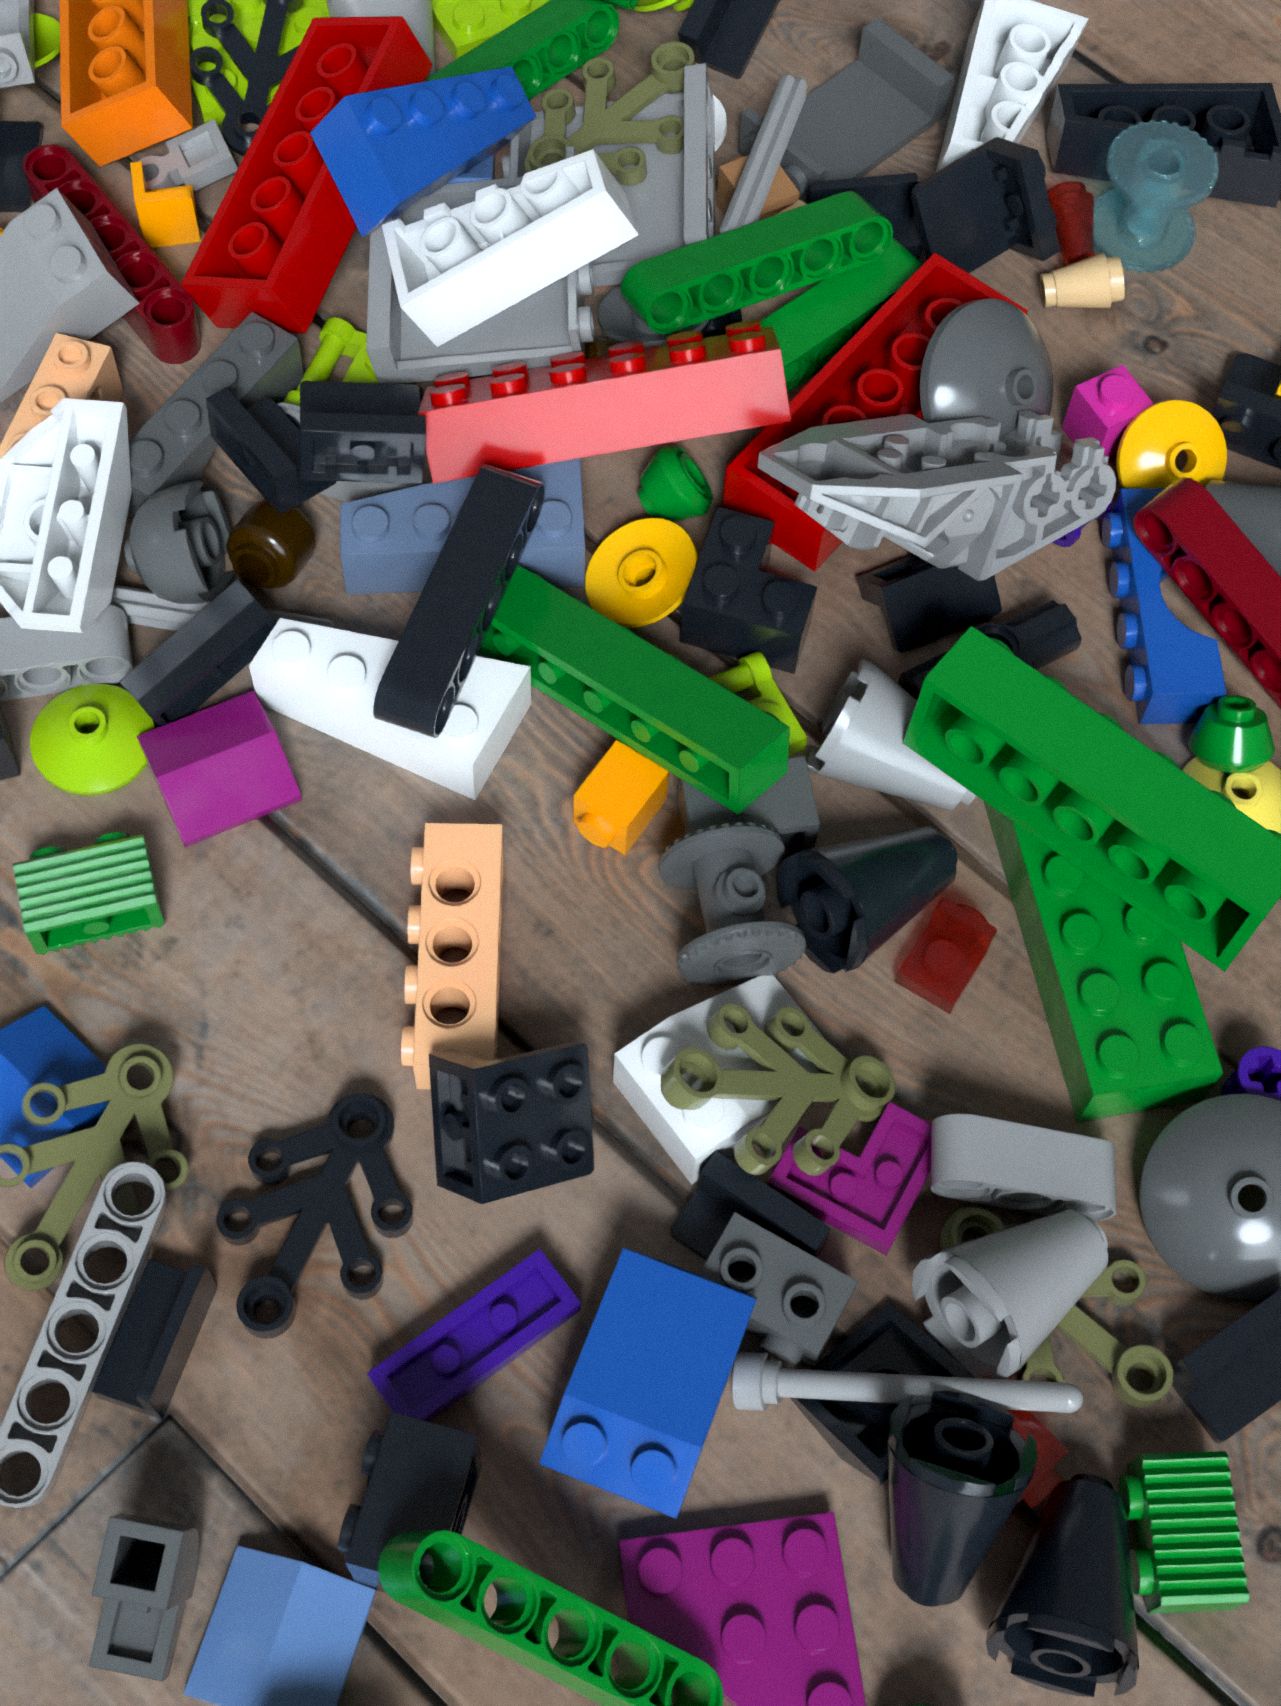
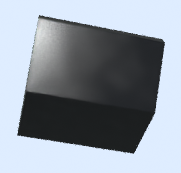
(882, 1345)

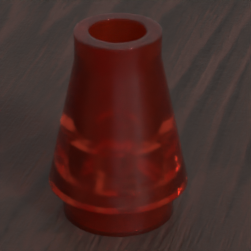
(1074, 220)

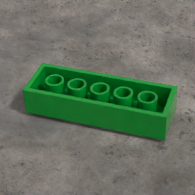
(1098, 796)
(1108, 985)

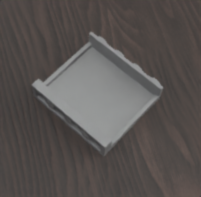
(677, 195)
(528, 332)

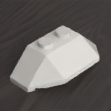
(64, 515)

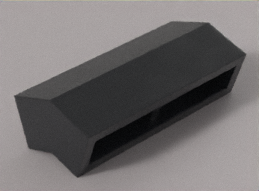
(200, 656)

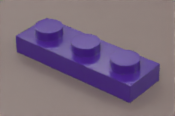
(475, 1340)

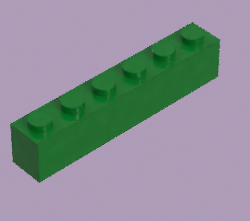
(639, 693)

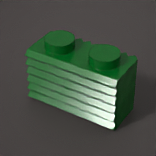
(88, 892)
(1185, 1533)

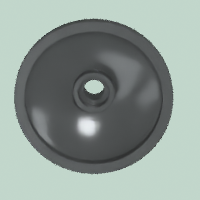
(986, 364)
(1193, 1192)

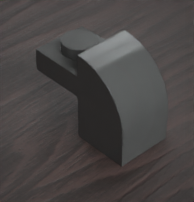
(144, 1579)

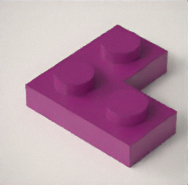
(865, 1193)

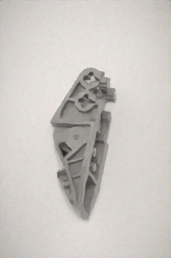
(944, 486)

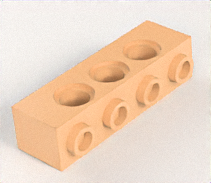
(68, 370)
(469, 860)

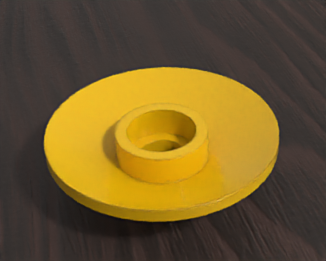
(1157, 436)
(632, 557)

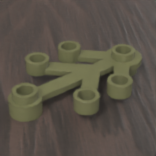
(612, 124)
(856, 1085)
(92, 1149)
(1078, 1325)

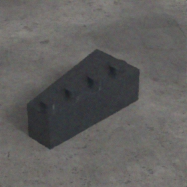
(1234, 118)

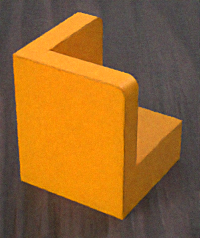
(165, 214)

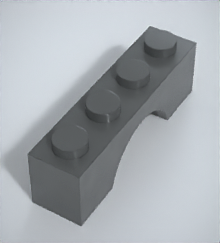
(176, 442)

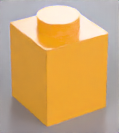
(619, 798)

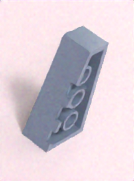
(397, 536)

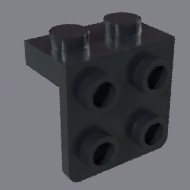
(986, 206)
(1248, 410)

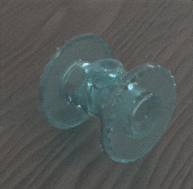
(1156, 177)

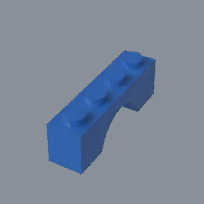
(1171, 666)

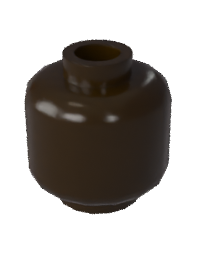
(270, 546)

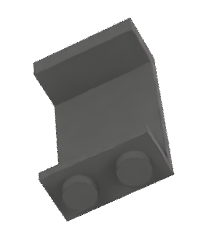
(861, 111)

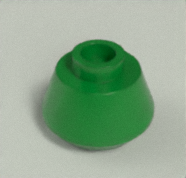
(674, 486)
(1232, 736)

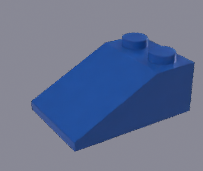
(648, 1382)

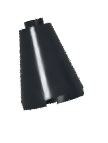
(863, 891)
(951, 1490)
(1072, 1595)

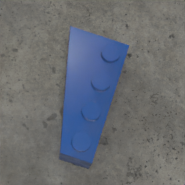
(416, 137)

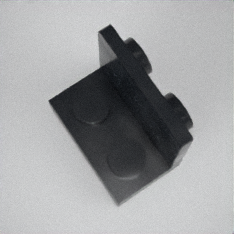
(361, 432)
(511, 1121)

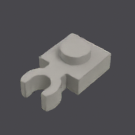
(194, 159)

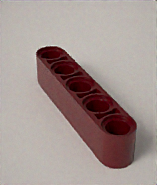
(165, 313)
(1218, 574)

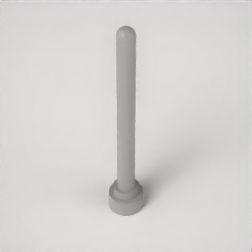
(763, 1382)

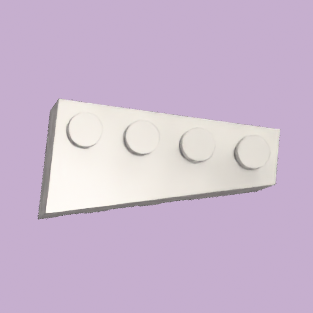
(1007, 72)
(505, 244)
(331, 685)

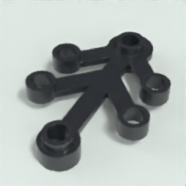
(260, 69)
(319, 1202)

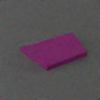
(220, 768)

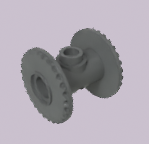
(726, 872)

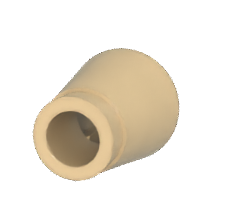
(1084, 284)

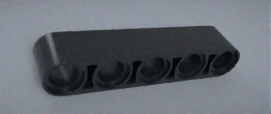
(459, 602)

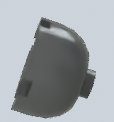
(181, 544)

